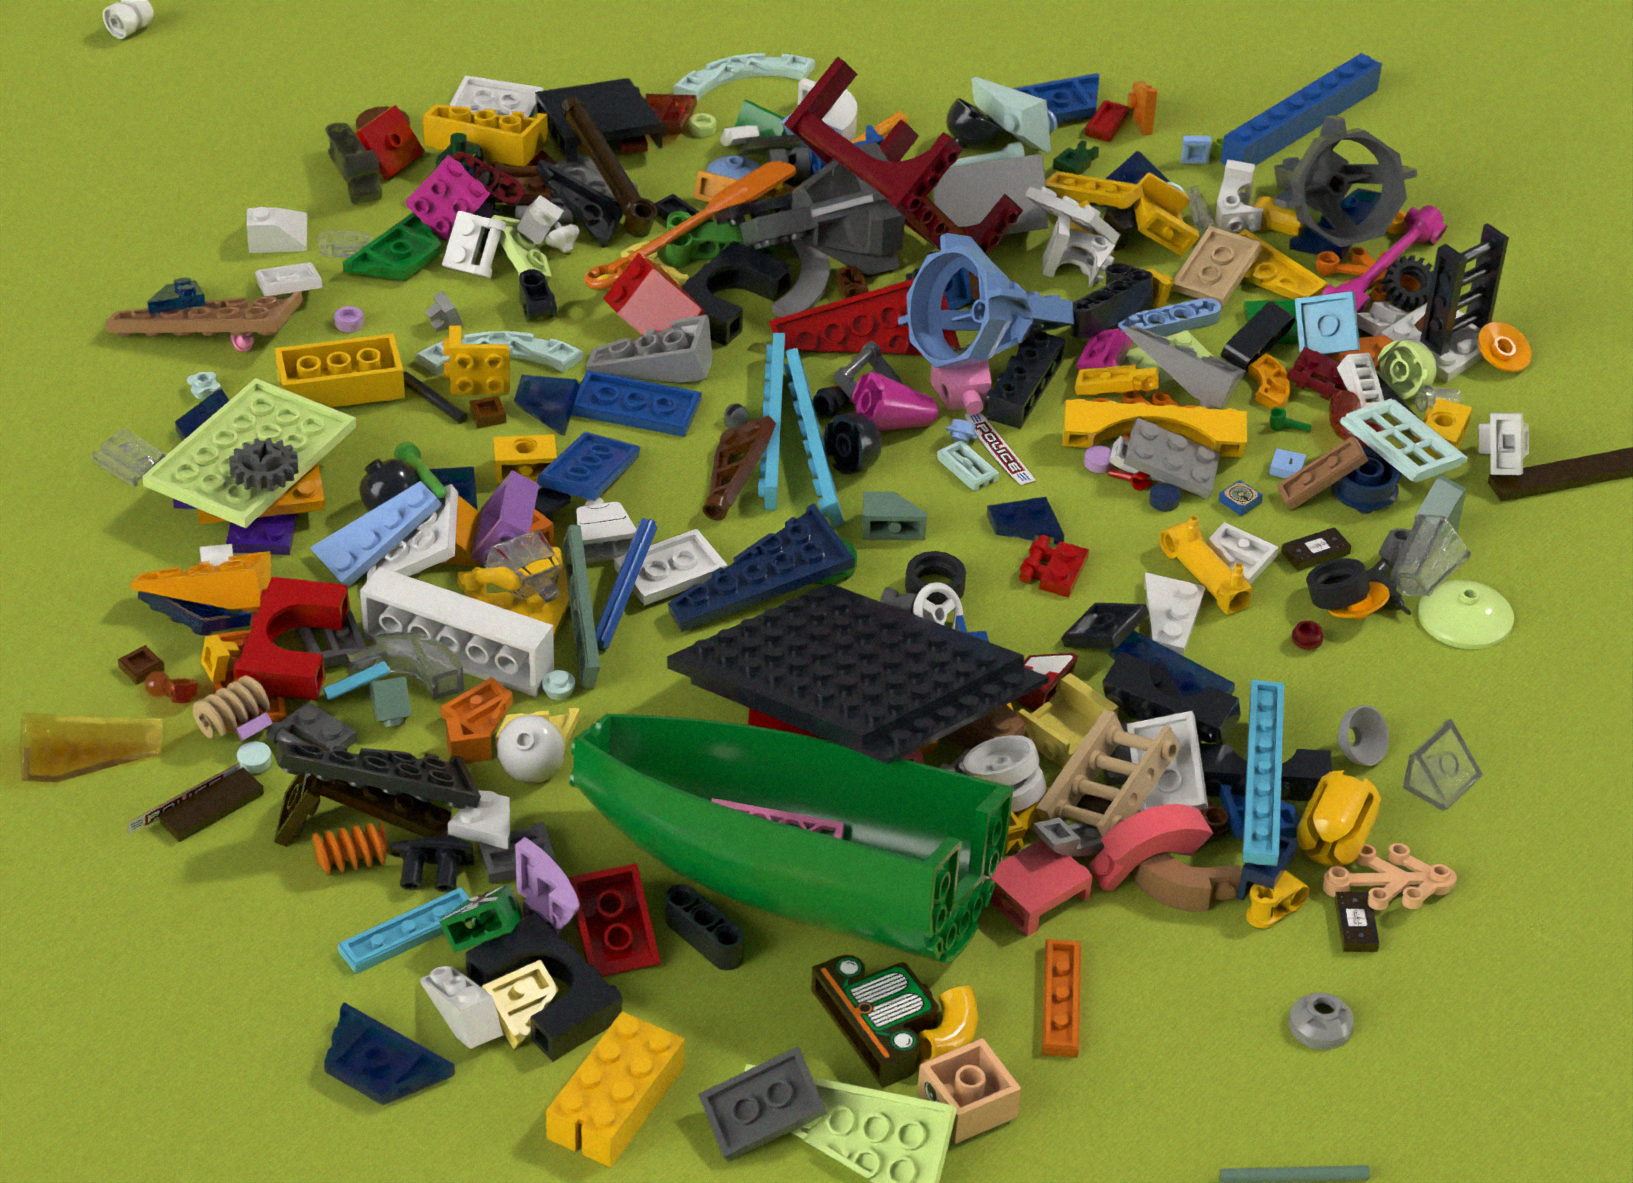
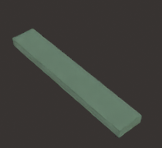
(581, 607)

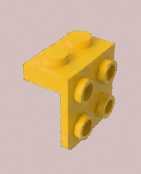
(475, 367)

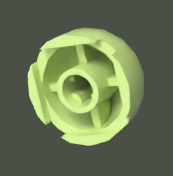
(1407, 367)

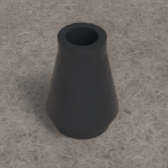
(829, 400)

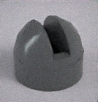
(735, 416)

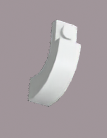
(841, 116)

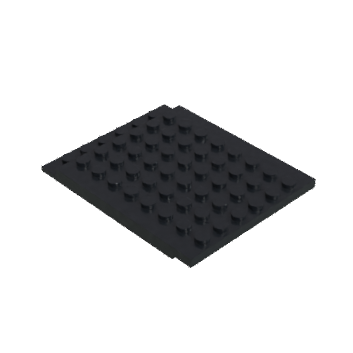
(858, 672)

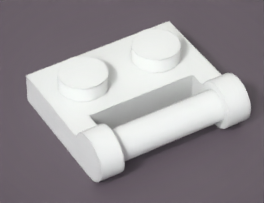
(466, 241)

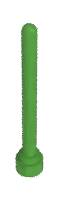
(411, 454)

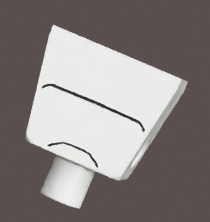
(604, 530)

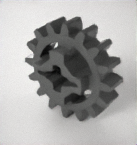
(263, 464)

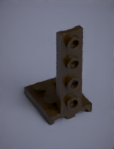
(399, 810)

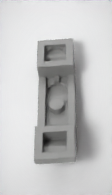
(1071, 839)

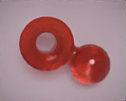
(178, 689)

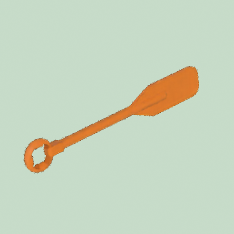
(738, 193)

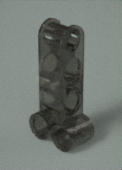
(354, 163)

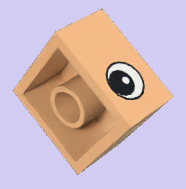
(973, 1083)

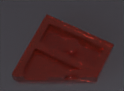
(673, 110)

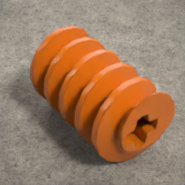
(351, 847)

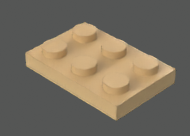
(1216, 265)

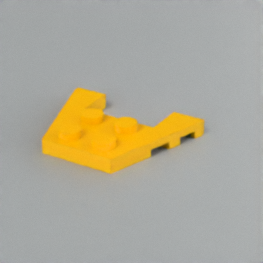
(533, 607)

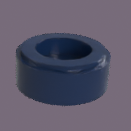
(1164, 497)

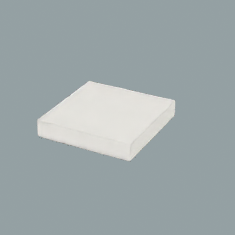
(288, 279)

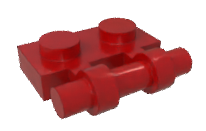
(1063, 565)

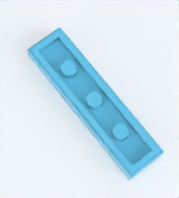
(399, 933)

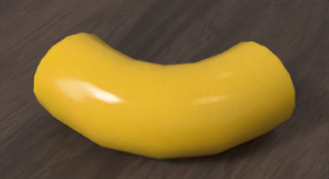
(957, 1024)

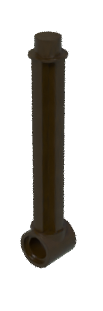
(639, 212)

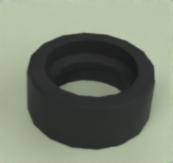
(939, 564)
(1338, 583)

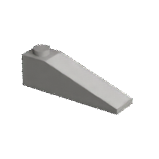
(668, 355)
(1204, 377)

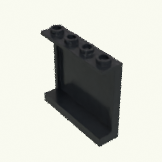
(612, 104)

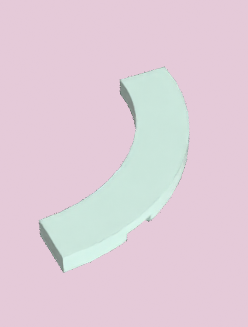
(742, 67)
(522, 346)

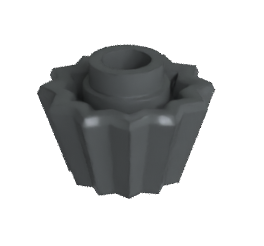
(1393, 544)

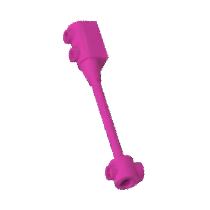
(1420, 227)

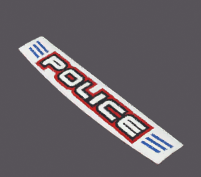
(999, 449)
(153, 815)

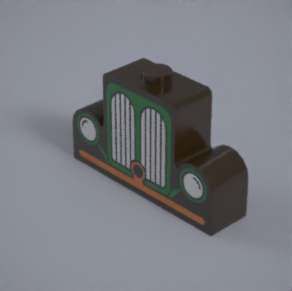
(877, 1013)

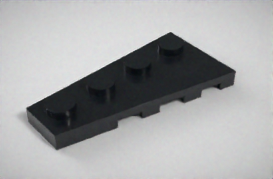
(740, 213)

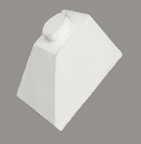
(276, 230)

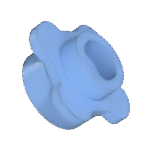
(962, 430)

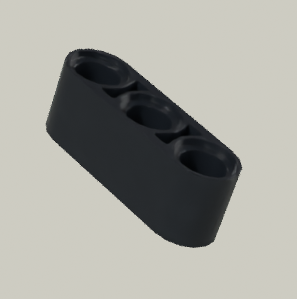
(1258, 336)
(704, 927)

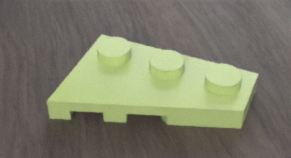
(521, 250)

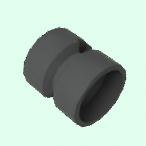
(798, 157)

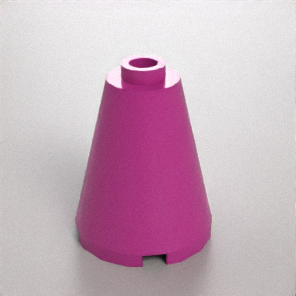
(892, 403)

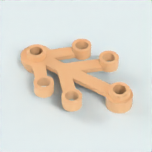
(1432, 879)

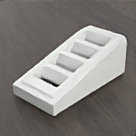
(1361, 366)

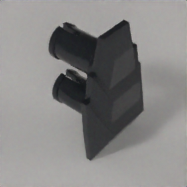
(444, 851)

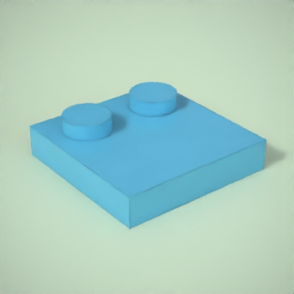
(1328, 323)

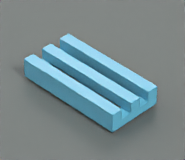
(356, 680)

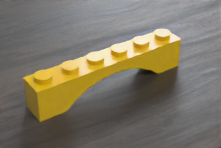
(1093, 422)

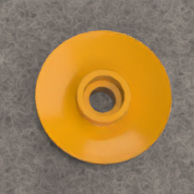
(1504, 347)
(1375, 599)

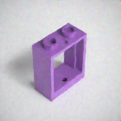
(505, 514)

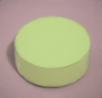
(702, 125)

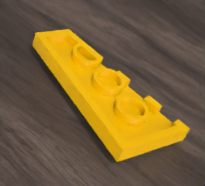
(1281, 274)

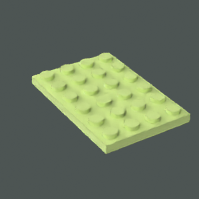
(199, 466)

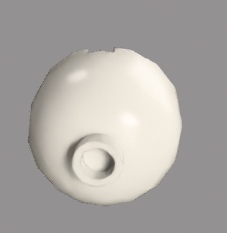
(530, 749)

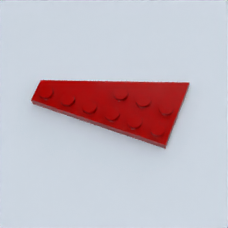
(853, 322)

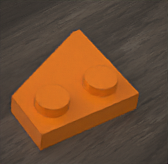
(1143, 103)

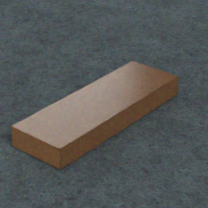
(1322, 473)

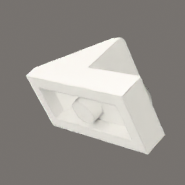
(538, 219)

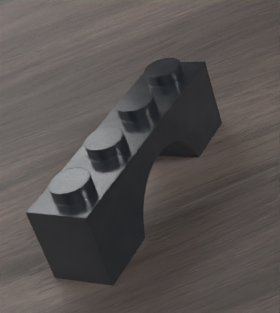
(1131, 686)
(1298, 776)

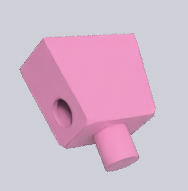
(963, 386)

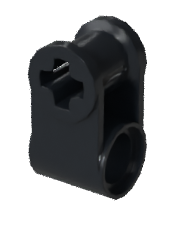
(536, 295)

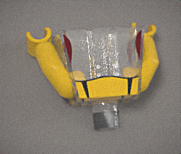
(522, 567)

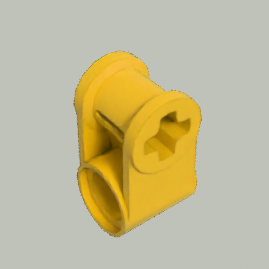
(1272, 905)

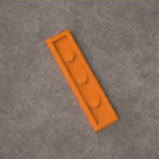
(1061, 998)

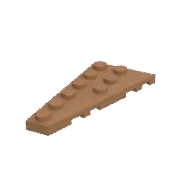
(224, 315)

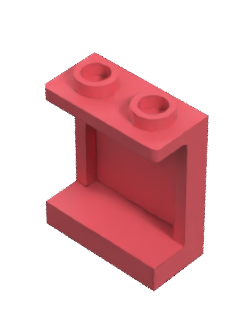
(1036, 883)

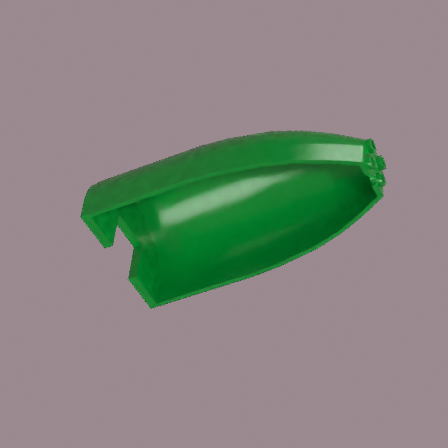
(911, 845)

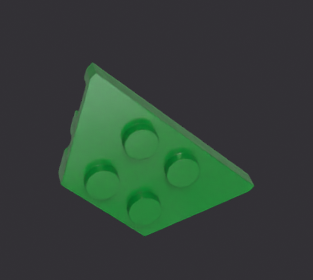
(397, 251)

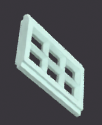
(1451, 457)

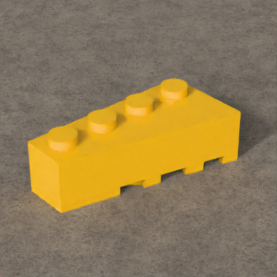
(502, 137)

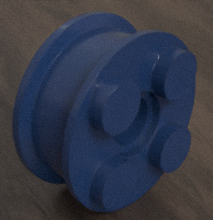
(1370, 485)

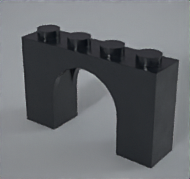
(736, 269)
(574, 1018)

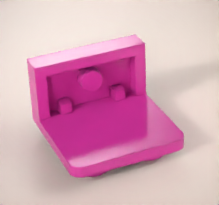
(444, 194)

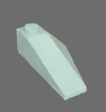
(1014, 111)

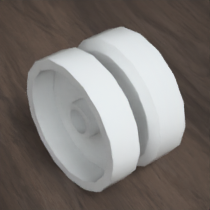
(1009, 762)

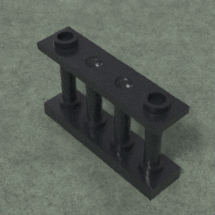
(1446, 287)

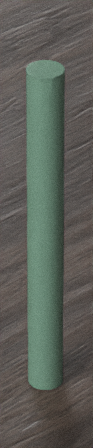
(1294, 1174)

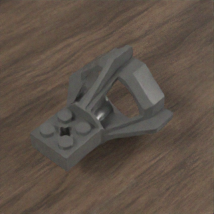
(1325, 178)
(837, 217)

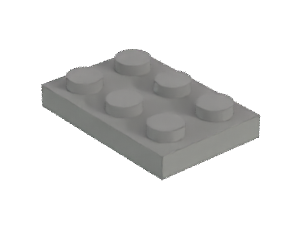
(1172, 458)

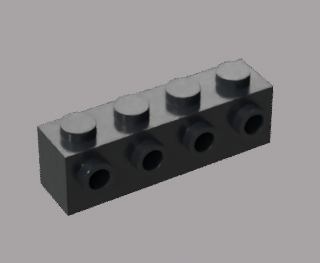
(1025, 379)

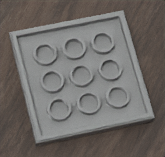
(973, 190)

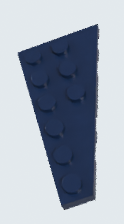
(770, 567)

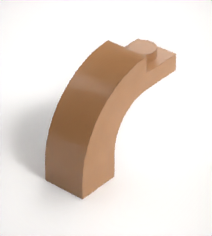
(1185, 885)

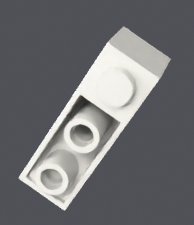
(463, 1006)

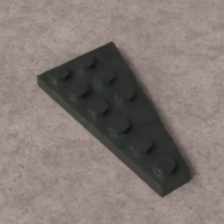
(385, 769)

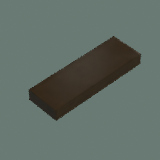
(211, 804)

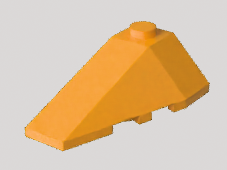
(227, 585)

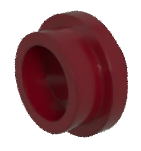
(1307, 635)

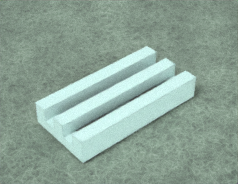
(963, 467)

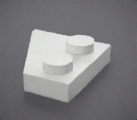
(1241, 547)
(486, 823)

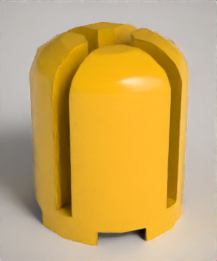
(1338, 819)

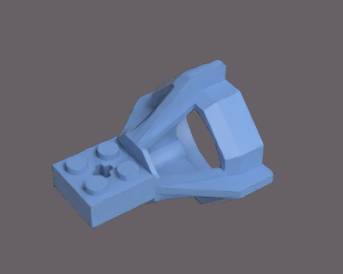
(1000, 315)

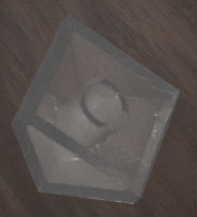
(1441, 768)

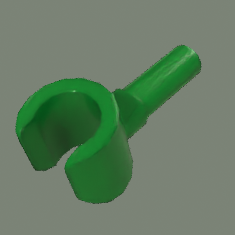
(1279, 421)

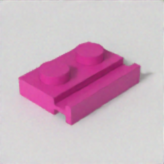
(1105, 350)

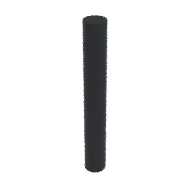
(434, 398)

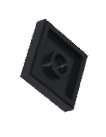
(1105, 625)

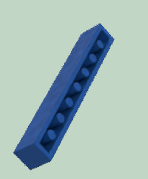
(1302, 111)

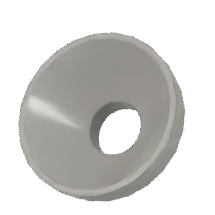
(1370, 735)
(1319, 1029)

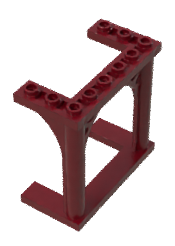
(901, 182)

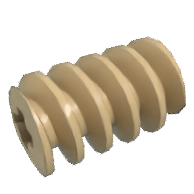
(228, 704)

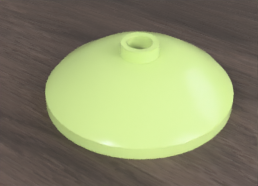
(1466, 615)

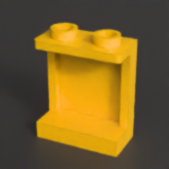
(1160, 215)

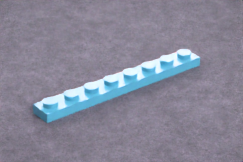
(773, 407)
(814, 444)
(1263, 773)

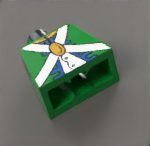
(491, 915)

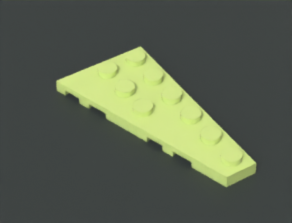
(881, 1132)

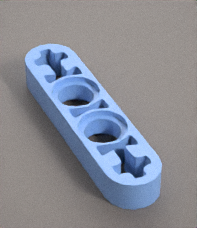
(1198, 312)

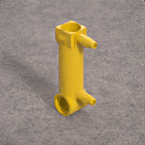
(1226, 585)

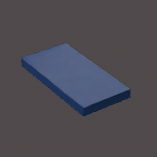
(636, 403)
(588, 466)

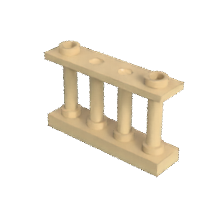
(1092, 757)

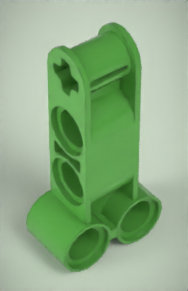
(694, 243)

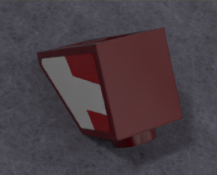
(1052, 665)

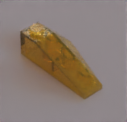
(74, 745)

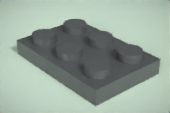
(762, 1103)

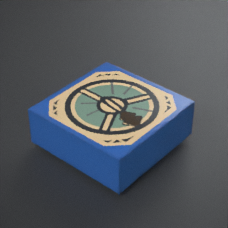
(1240, 497)

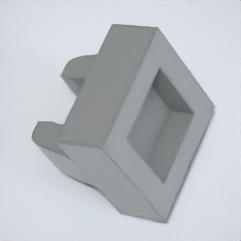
(444, 313)

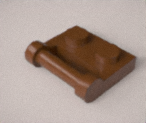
(532, 183)

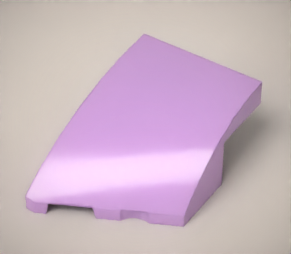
(544, 886)

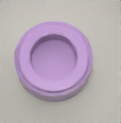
(349, 319)
(1097, 459)

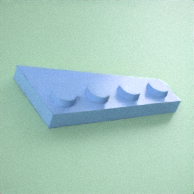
(369, 538)

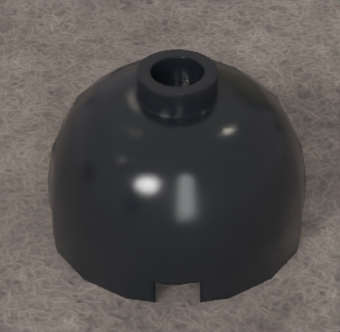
(970, 125)
(853, 442)
(385, 481)

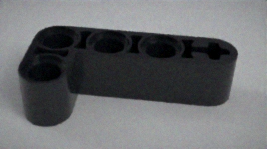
(1125, 293)

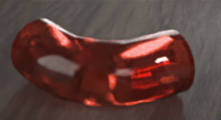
(1341, 404)

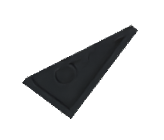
(591, 208)

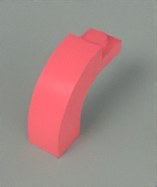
(1146, 834)

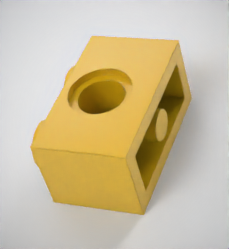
(1449, 421)
(524, 455)

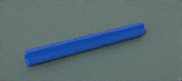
(624, 582)

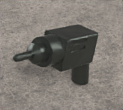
(1376, 574)

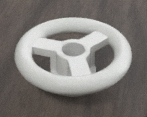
(933, 612)

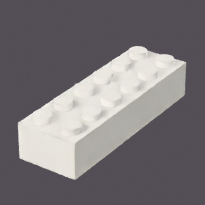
(481, 635)

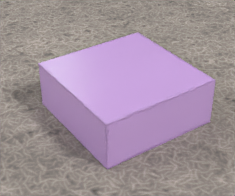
(253, 726)

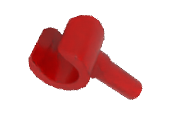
(1138, 480)

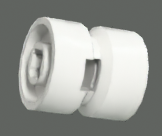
(127, 17)

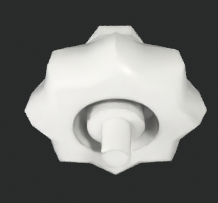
(562, 237)

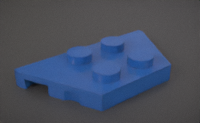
(1068, 97)

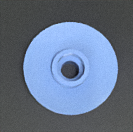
(733, 166)

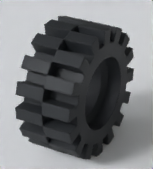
(1397, 292)

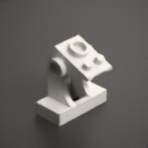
(1233, 206)
(1060, 251)
(1506, 442)

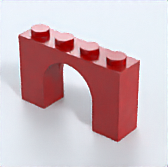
(286, 606)

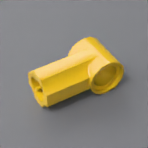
(1278, 218)

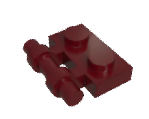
(1317, 373)

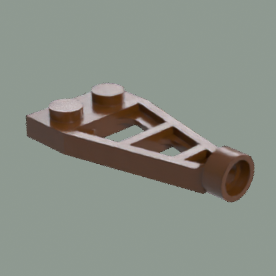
(749, 438)

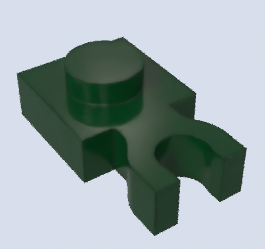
(1075, 160)

